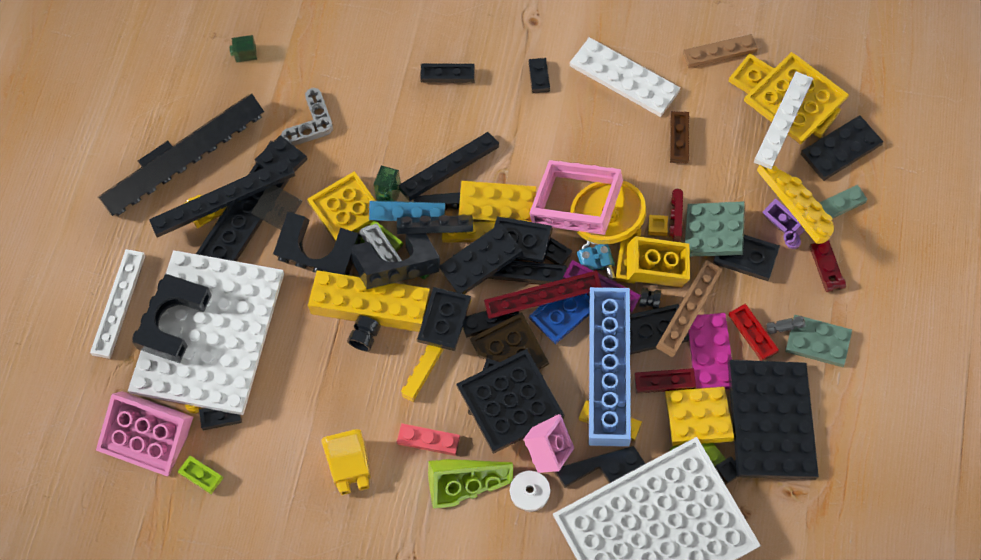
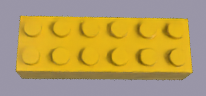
(389, 305)

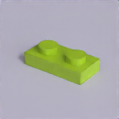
(200, 475)

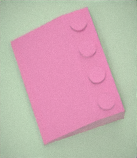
(143, 432)

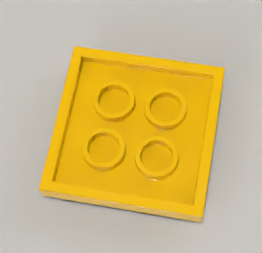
(343, 205)
(699, 414)

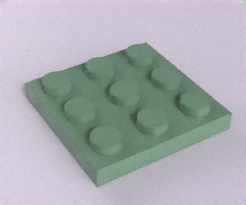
(715, 228)

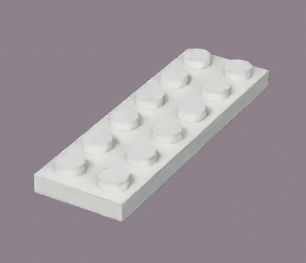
(625, 77)

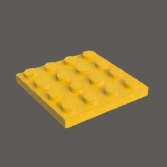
(819, 103)

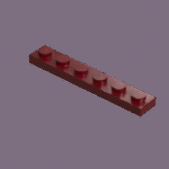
(542, 294)

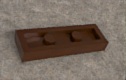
(679, 137)

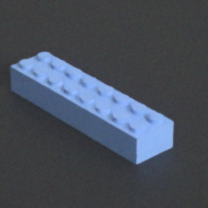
(609, 367)

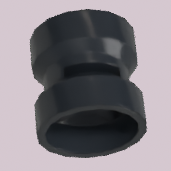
(650, 298)

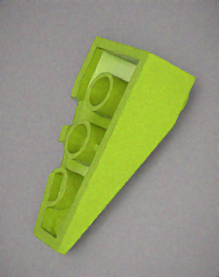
(463, 479)

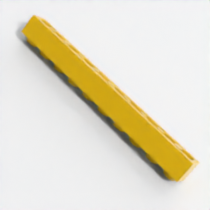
(421, 372)

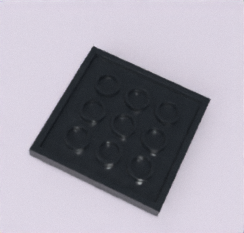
(508, 400)

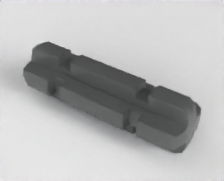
(785, 325)

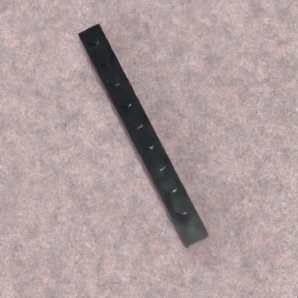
(181, 154)

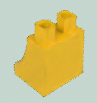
(347, 460)

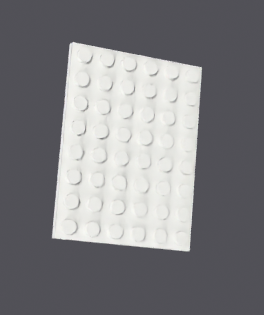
(220, 341)
(660, 512)

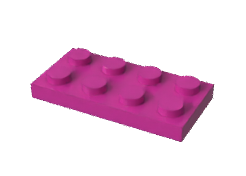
(710, 350)

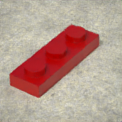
(753, 332)

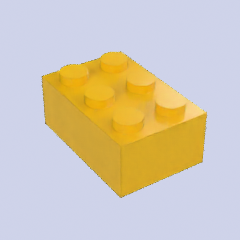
(658, 262)

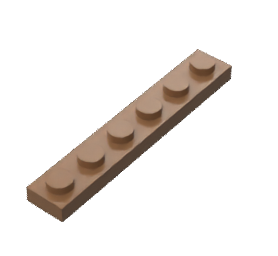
(689, 308)

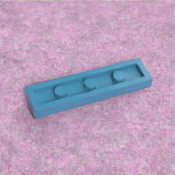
(395, 209)

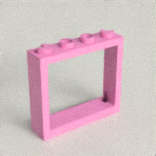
(575, 221)

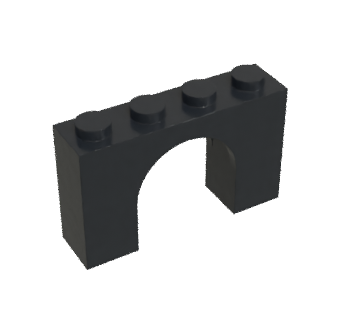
(290, 247)
(378, 272)
(170, 293)

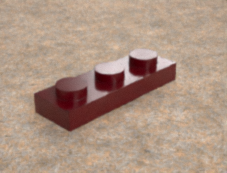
(664, 380)

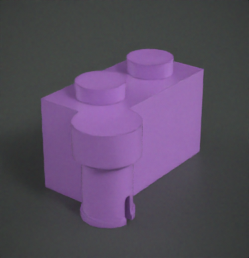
(786, 222)

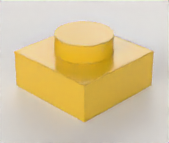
(658, 225)

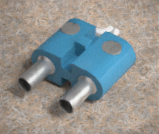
(597, 258)

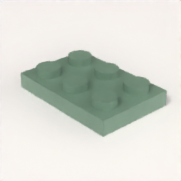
(820, 342)

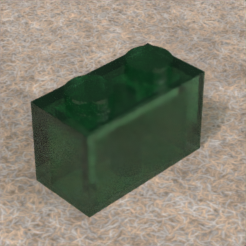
(387, 184)

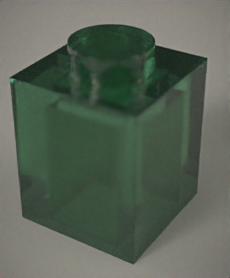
(243, 48)

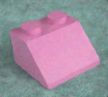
(549, 444)

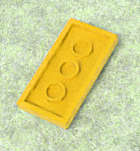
(491, 200)

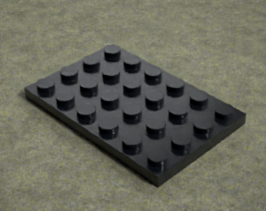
(772, 420)

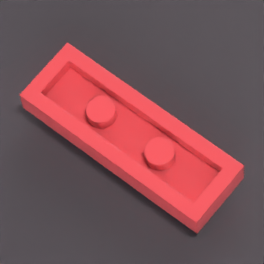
(428, 439)

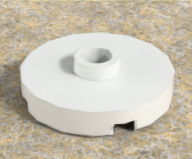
(529, 501)

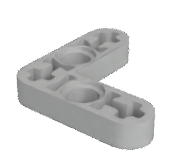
(318, 121)

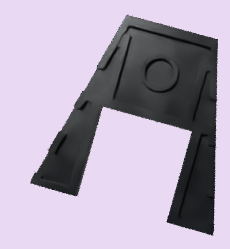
(612, 465)

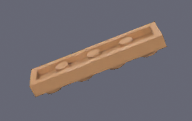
(720, 51)

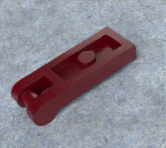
(676, 215)
(827, 266)

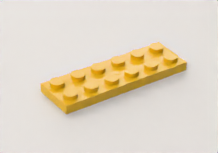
(753, 71)

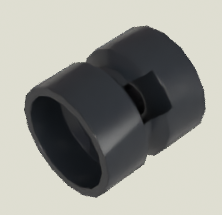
(362, 336)

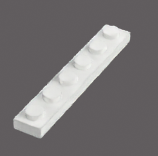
(783, 120)
(117, 304)

